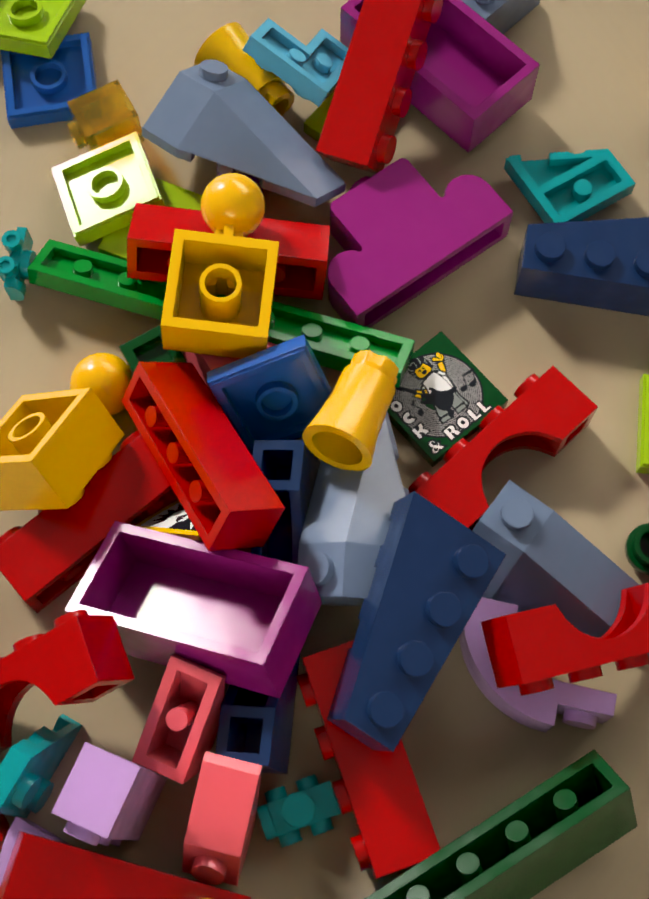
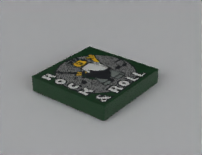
(441, 399)

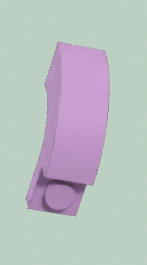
(578, 704)

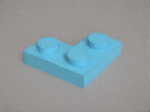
(307, 69)

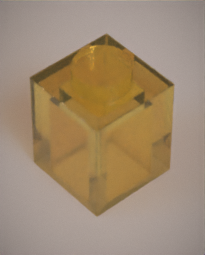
(102, 117)

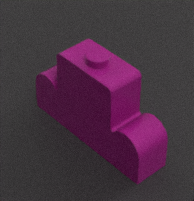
(406, 238)

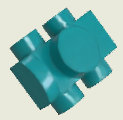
(14, 268)
(286, 813)

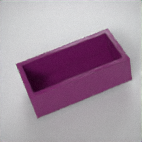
(469, 76)
(211, 607)

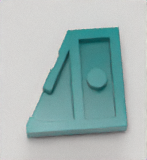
(570, 184)
(31, 764)

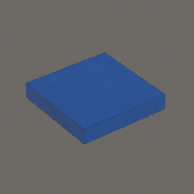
(41, 86)
(271, 391)

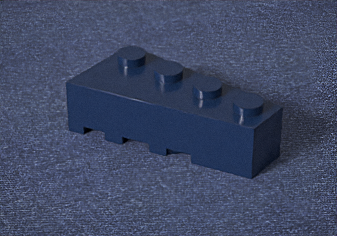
(587, 264)
(415, 611)

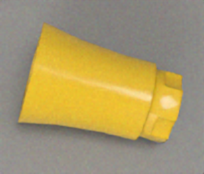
(227, 46)
(353, 414)

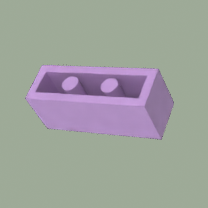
(107, 797)

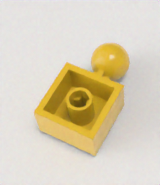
(221, 265)
(62, 437)

